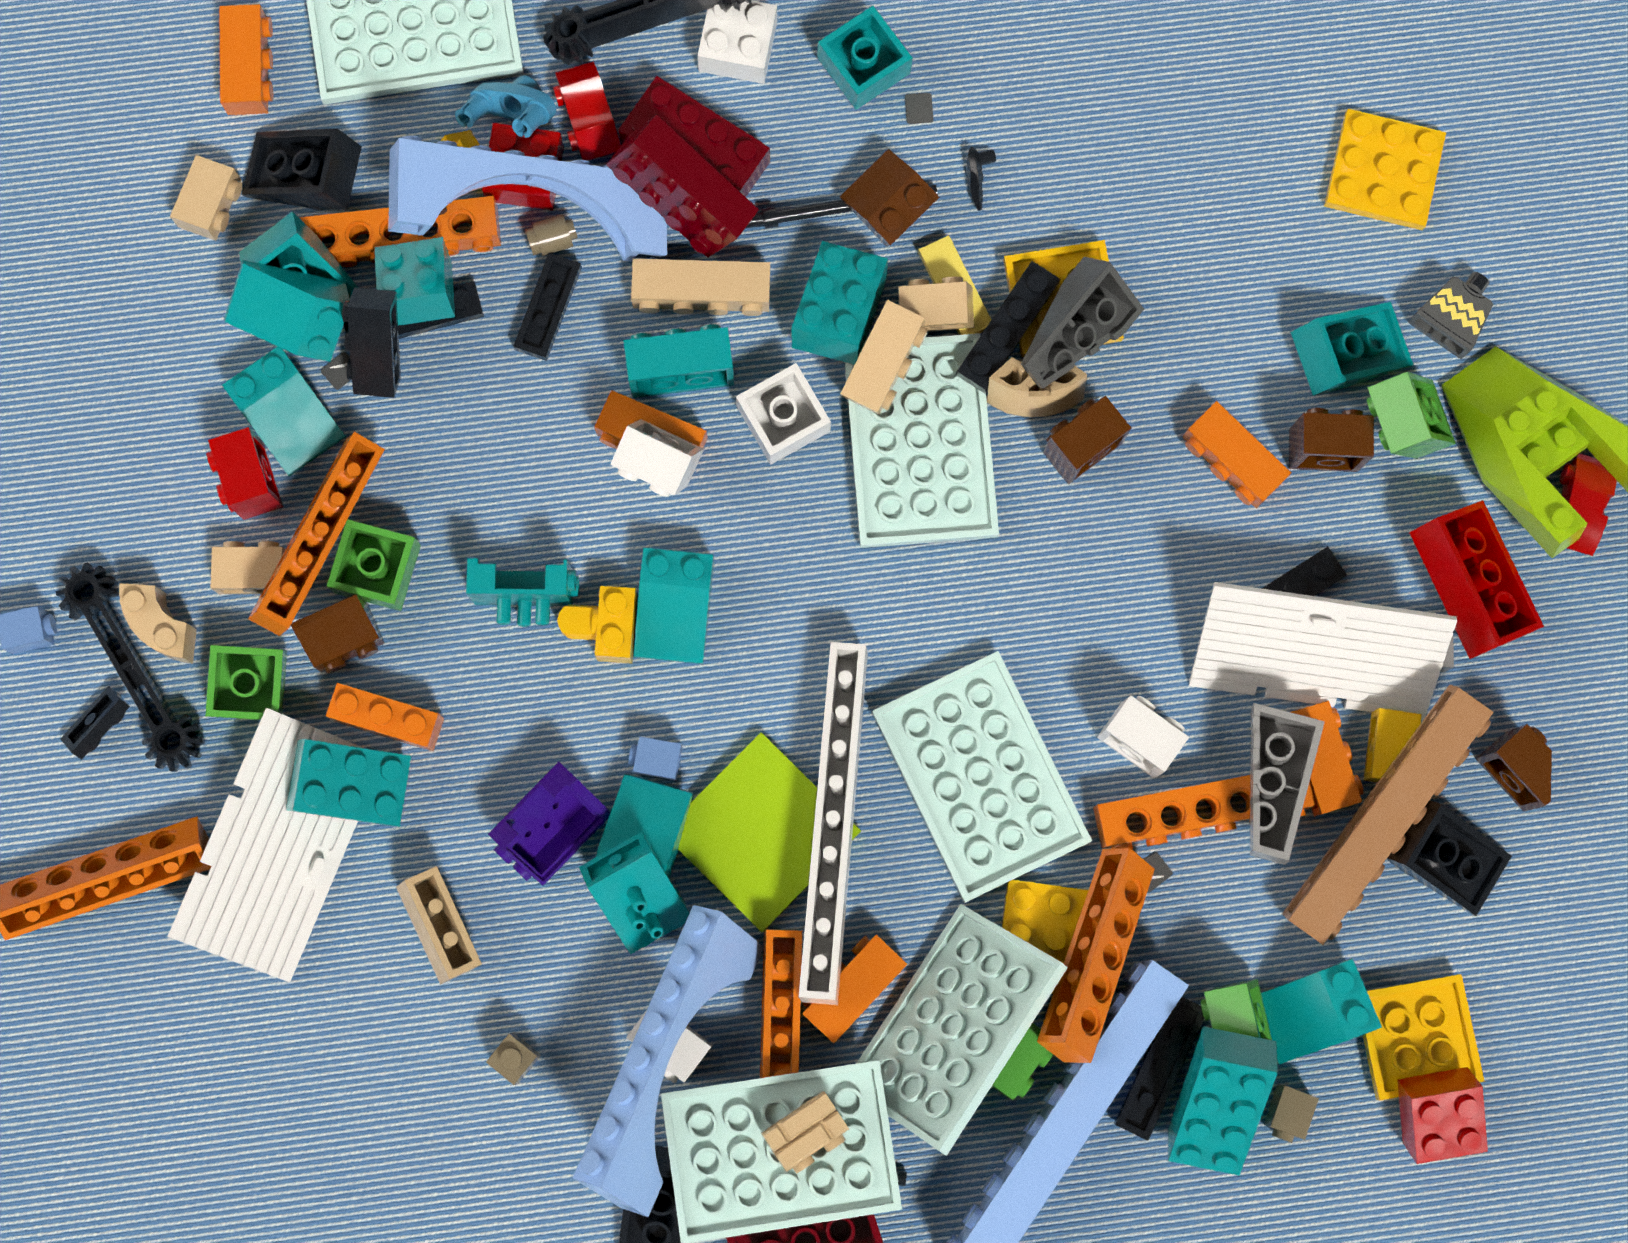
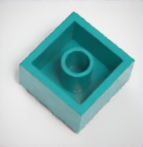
(864, 57)
(420, 277)

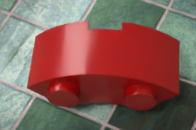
(587, 110)
(1588, 490)

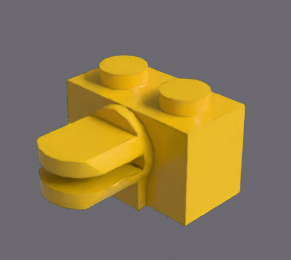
(609, 623)

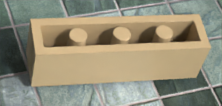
(700, 286)

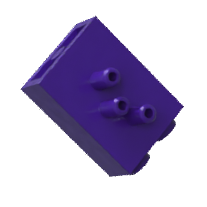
(548, 825)

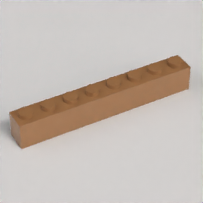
(1388, 813)

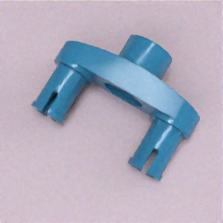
(515, 100)

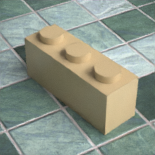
(885, 358)
(438, 925)

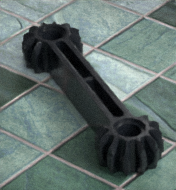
(578, 31)
(130, 666)

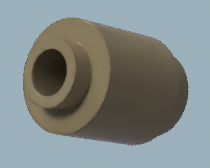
(551, 235)

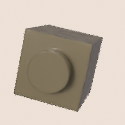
(513, 1058)
(1290, 1113)

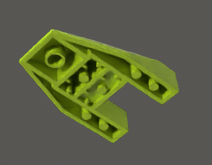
(1524, 430)

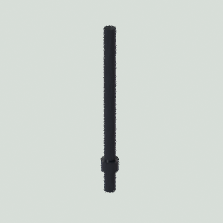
(771, 217)

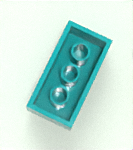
(1222, 1100)

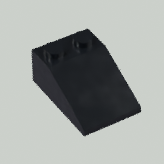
(303, 168)
(1451, 858)
(663, 1221)

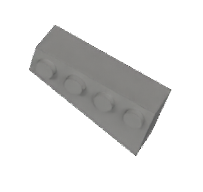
(1280, 773)

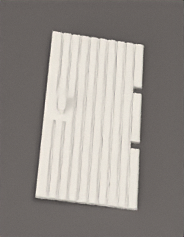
(1320, 649)
(264, 861)

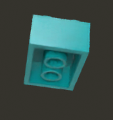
(839, 302)
(679, 361)
(348, 782)

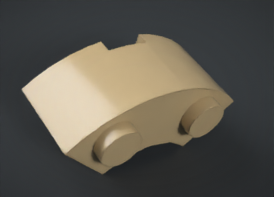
(1017, 394)
(153, 623)

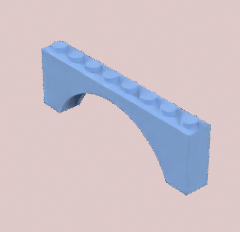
(432, 175)
(621, 1150)

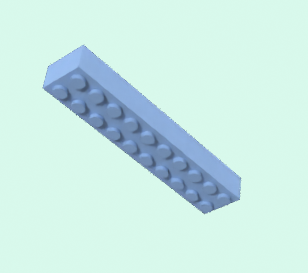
(1073, 1109)

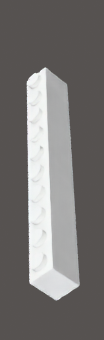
(833, 824)

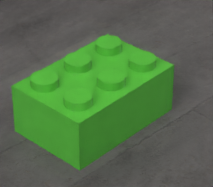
(1410, 415)

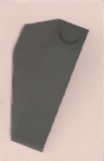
(1084, 315)

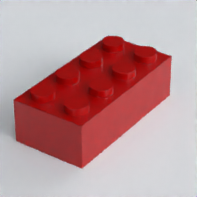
(1476, 579)

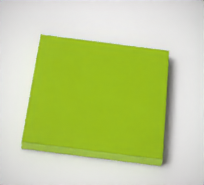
(755, 832)

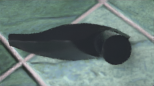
(974, 172)

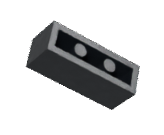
(372, 342)

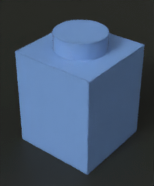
(27, 630)
(656, 758)

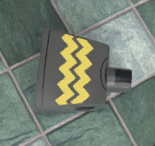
(1455, 314)

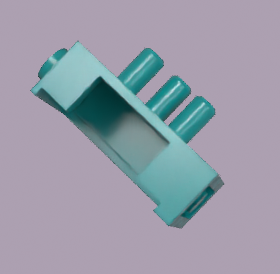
(522, 589)
(635, 893)

